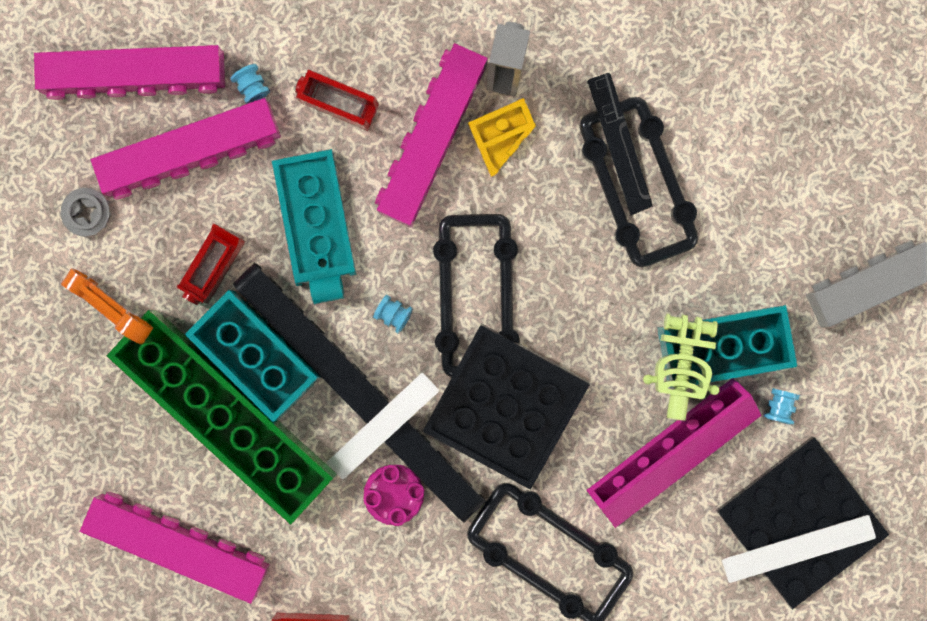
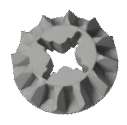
(72, 207)

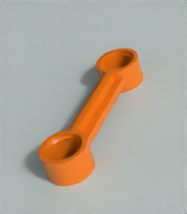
(126, 322)

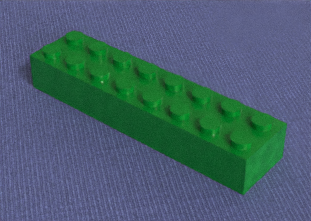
(223, 417)

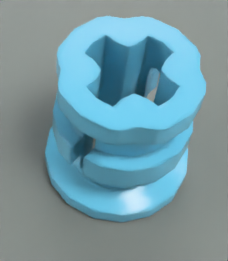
(250, 83)
(393, 313)
(782, 406)

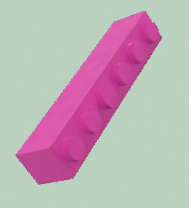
(129, 71)
(432, 134)
(185, 149)
(674, 452)
(175, 547)

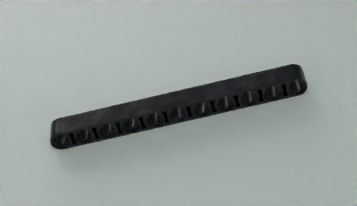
(356, 390)

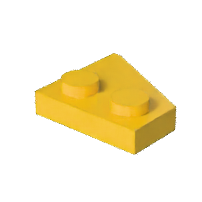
(501, 133)

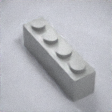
(507, 58)
(871, 285)

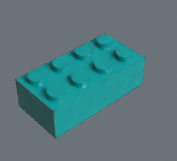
(744, 342)
(253, 355)

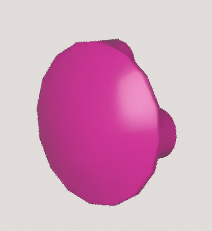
(393, 494)

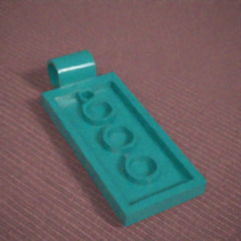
(315, 223)

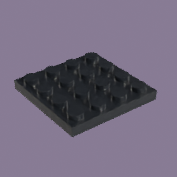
(506, 406)
(794, 499)

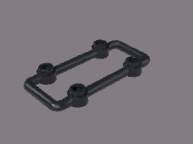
(683, 211)
(445, 251)
(531, 504)

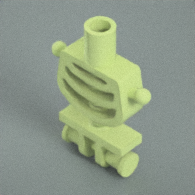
(679, 396)

